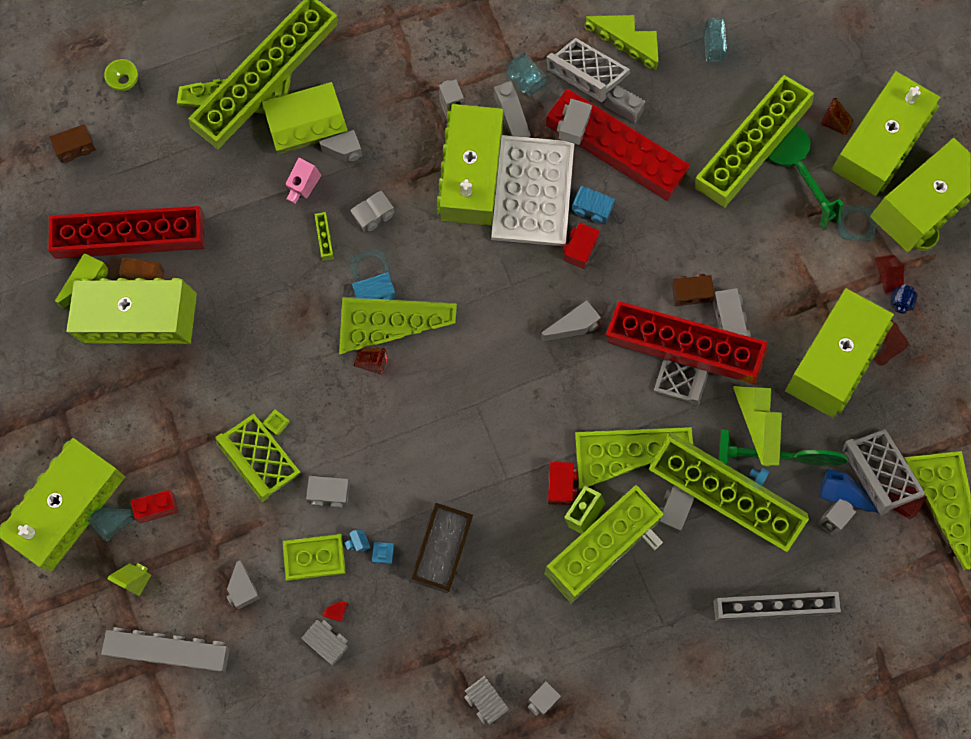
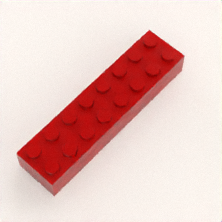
(625, 149)
(126, 232)
(687, 342)

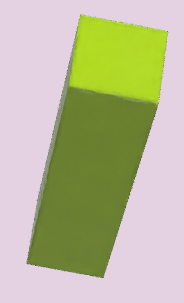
(324, 236)

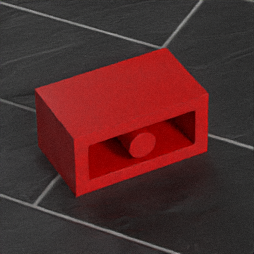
(581, 245)
(561, 483)
(154, 506)

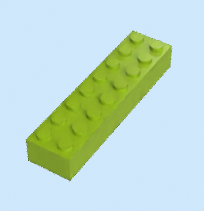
(754, 141)
(729, 492)

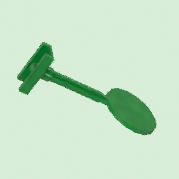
(793, 151)
(810, 457)

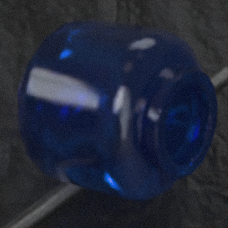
(903, 299)

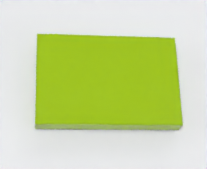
(314, 557)

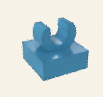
(358, 541)
(383, 553)

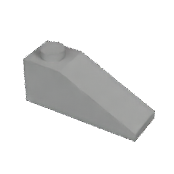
(512, 112)
(575, 323)

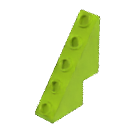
(622, 34)
(762, 424)

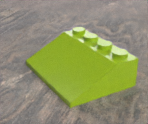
(304, 117)

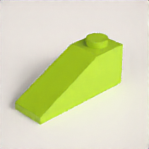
(86, 268)
(131, 578)

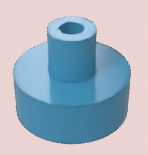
(760, 476)

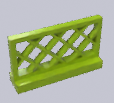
(245, 469)

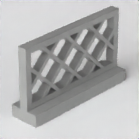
(578, 76)
(696, 389)
(867, 474)

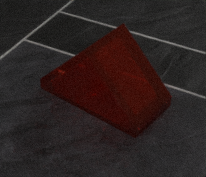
(837, 118)
(890, 271)
(371, 359)

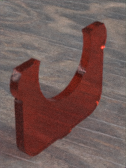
(894, 344)

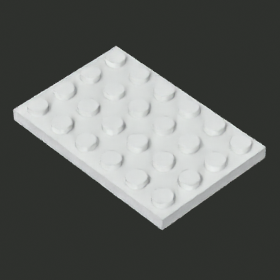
(533, 191)

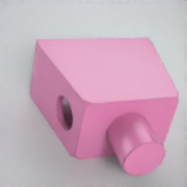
(302, 180)

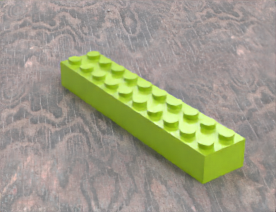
(262, 72)

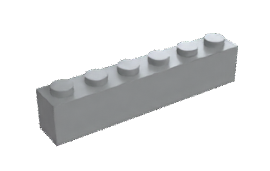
(776, 606)
(165, 650)

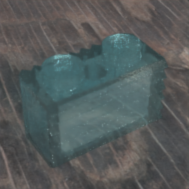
(715, 40)
(526, 74)

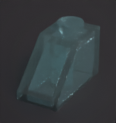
(110, 521)

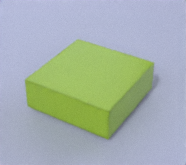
(276, 422)

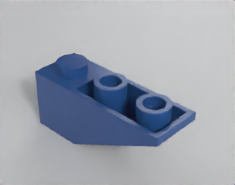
(841, 486)

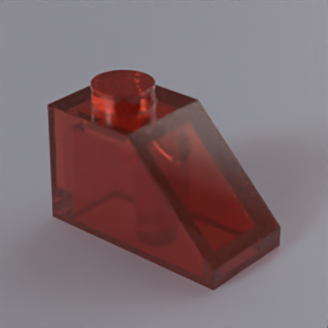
(911, 508)

